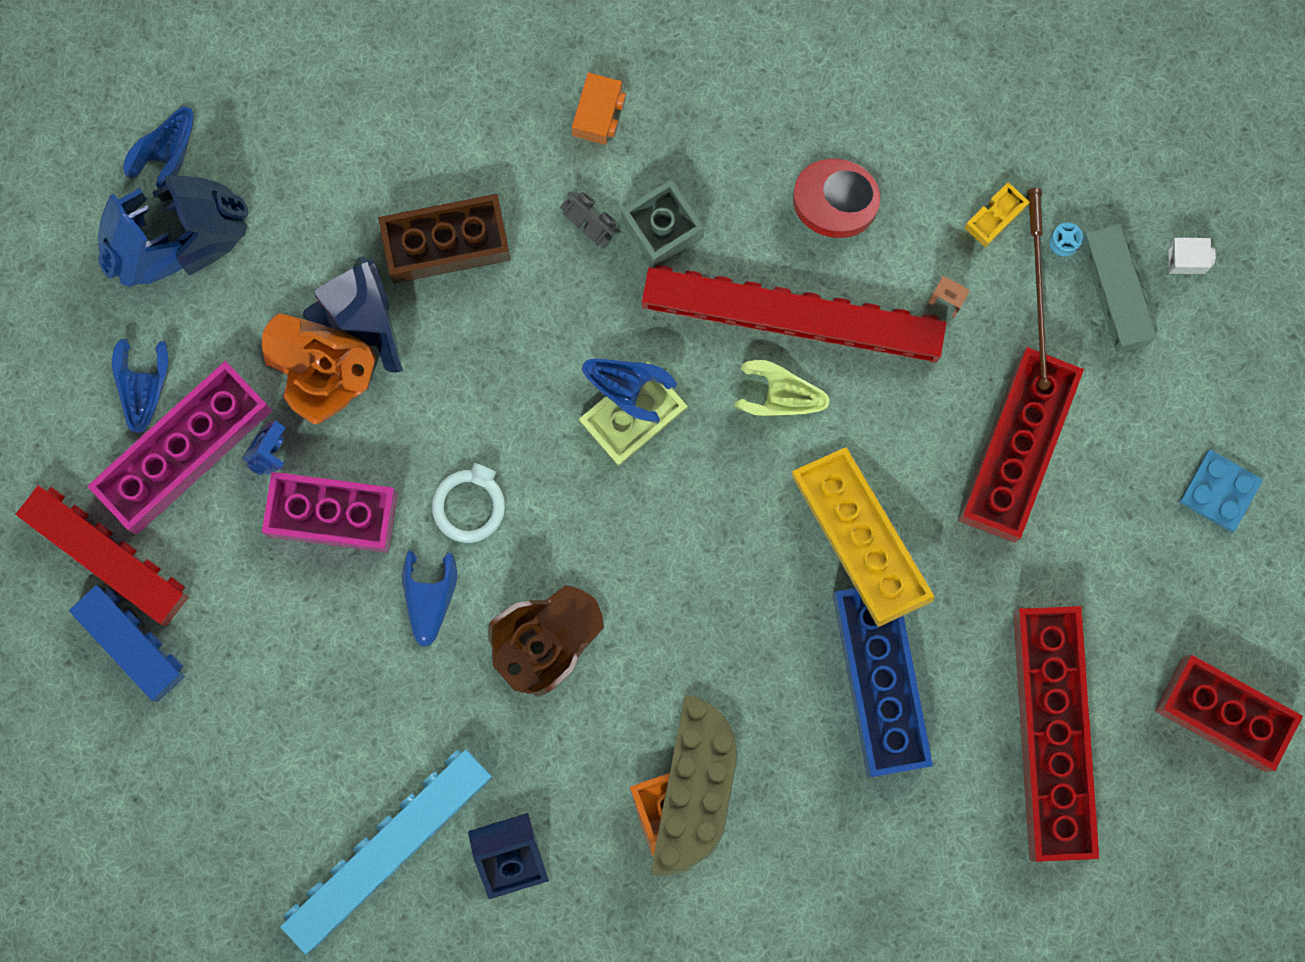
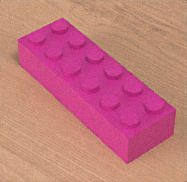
(179, 448)

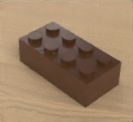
(444, 238)

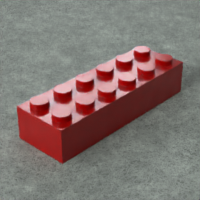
(1020, 446)

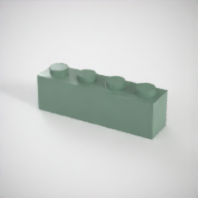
(1119, 288)

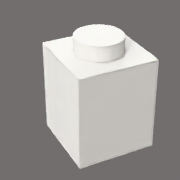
(1190, 255)

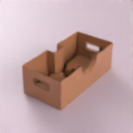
(950, 292)

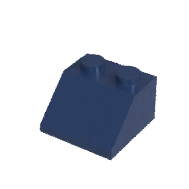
(507, 856)

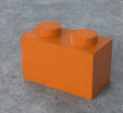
(598, 108)

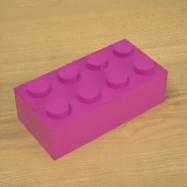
(330, 512)

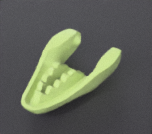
(785, 394)

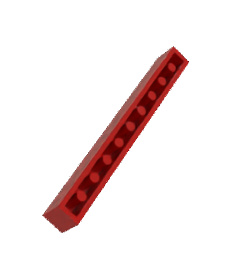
(794, 314)

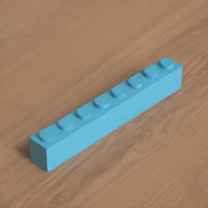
(386, 851)

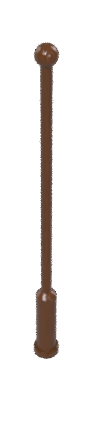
(1036, 231)

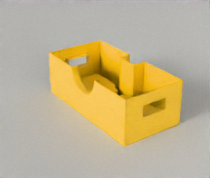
(1003, 211)

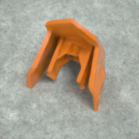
(317, 365)

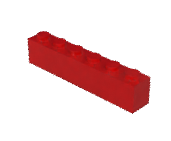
(102, 555)

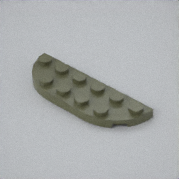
(696, 789)

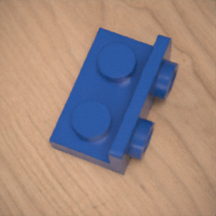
(265, 442)

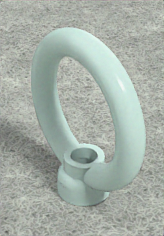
(483, 477)

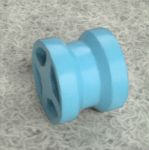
(1070, 235)

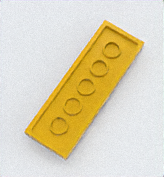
(862, 537)

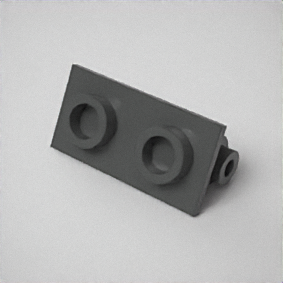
(582, 209)

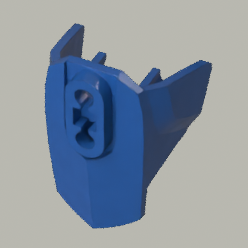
(126, 248)

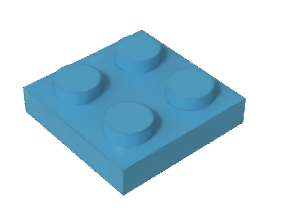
(1221, 491)

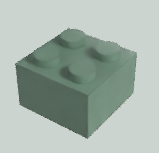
(662, 223)

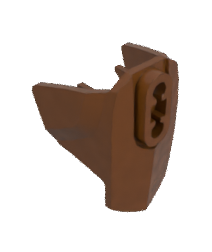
(560, 623)

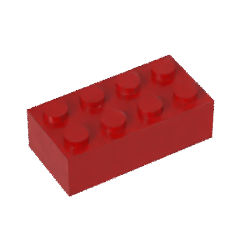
(1228, 713)

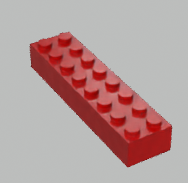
(1055, 734)

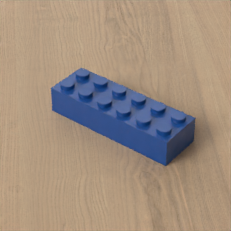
(882, 689)

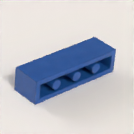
(127, 643)

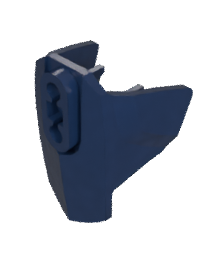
(209, 214)
(360, 308)

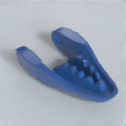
(164, 144)
(623, 382)
(138, 391)
(427, 601)

